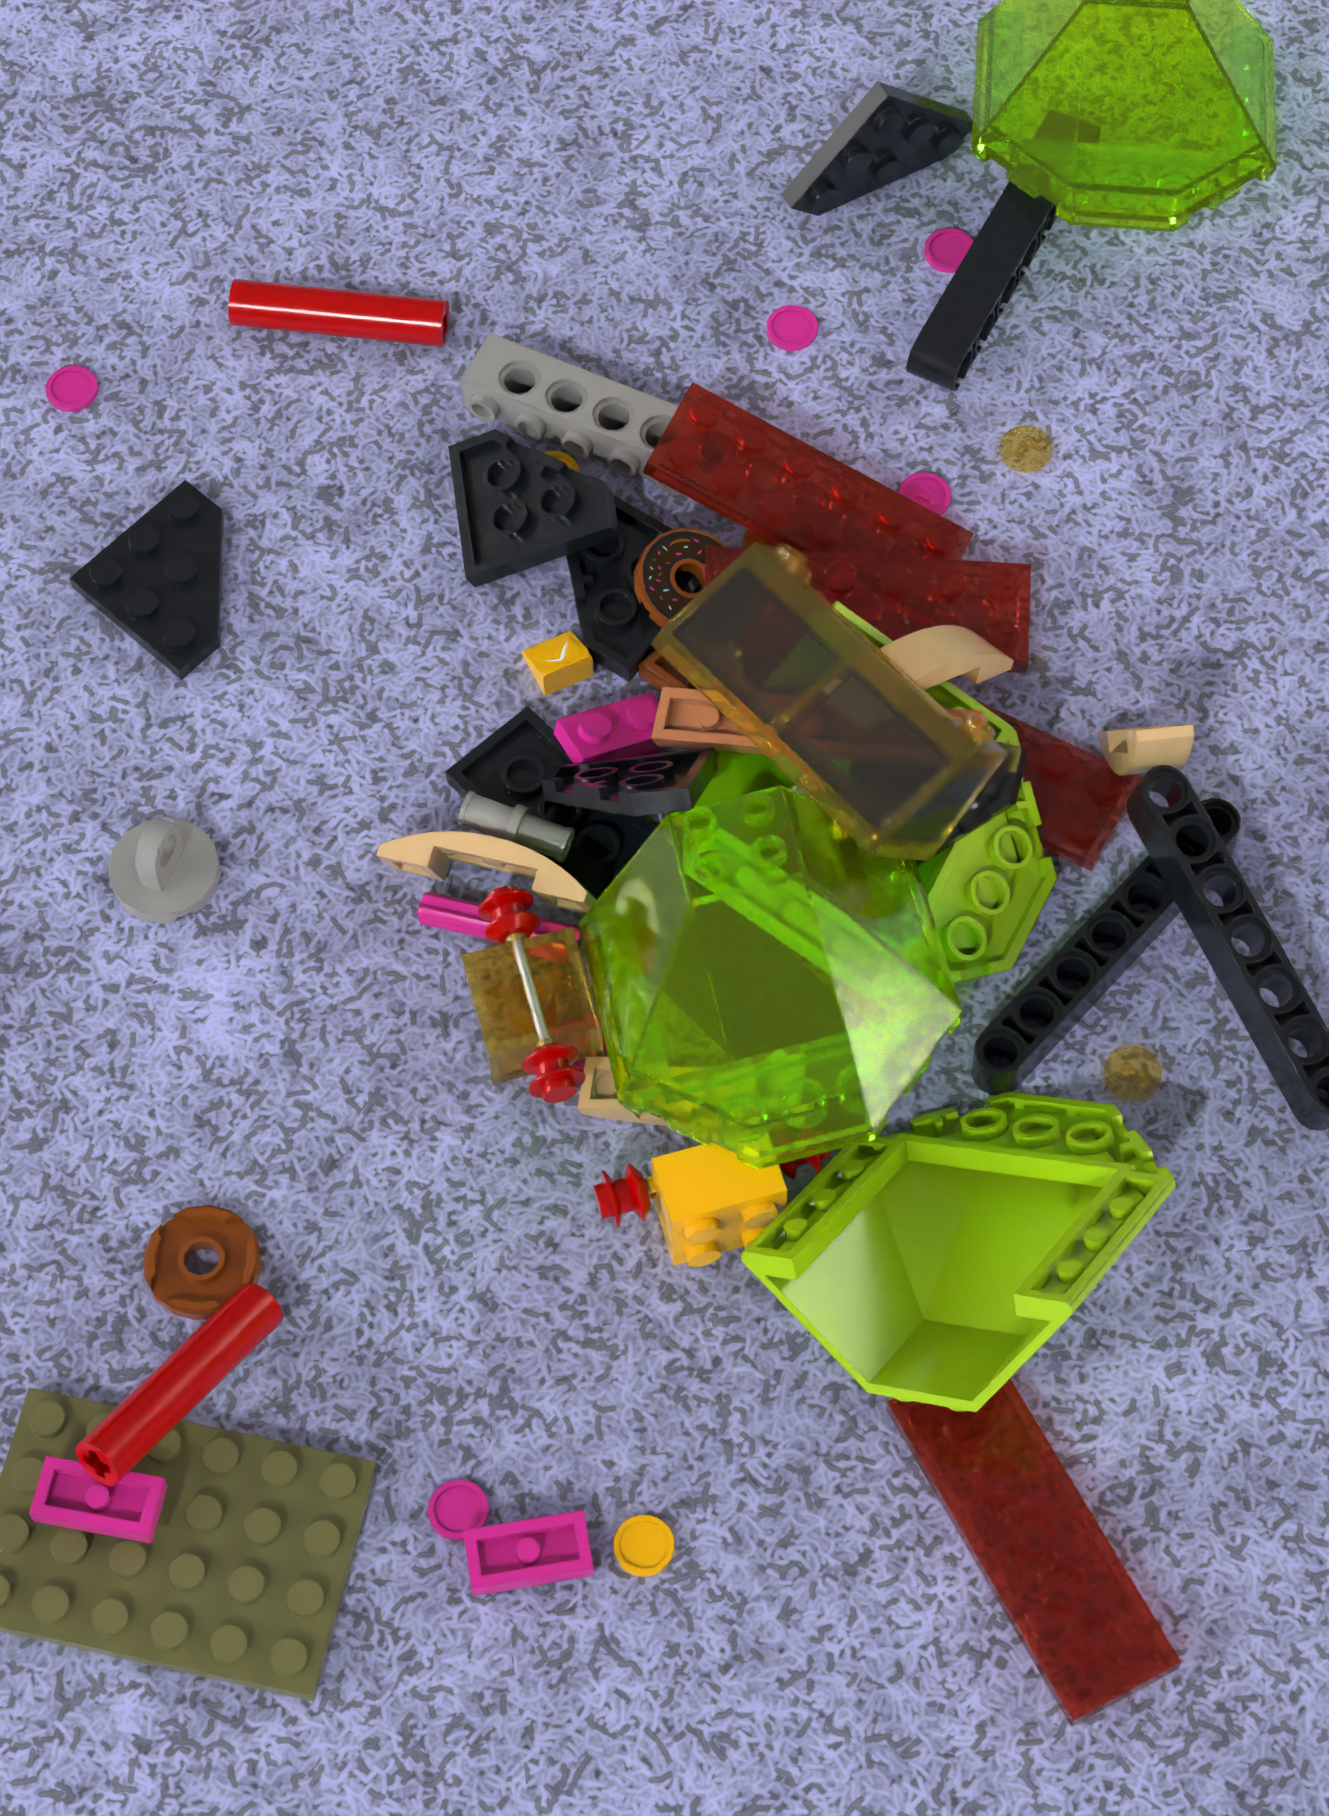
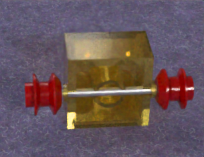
(531, 999)

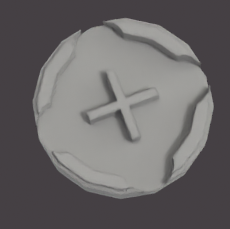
(164, 870)

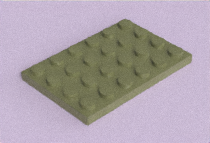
(238, 1565)

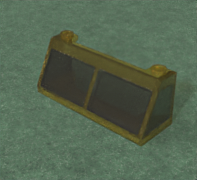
(830, 705)

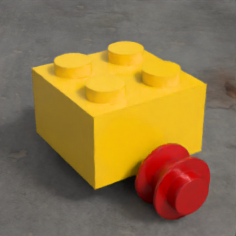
(702, 1199)

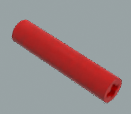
(338, 312)
(179, 1384)

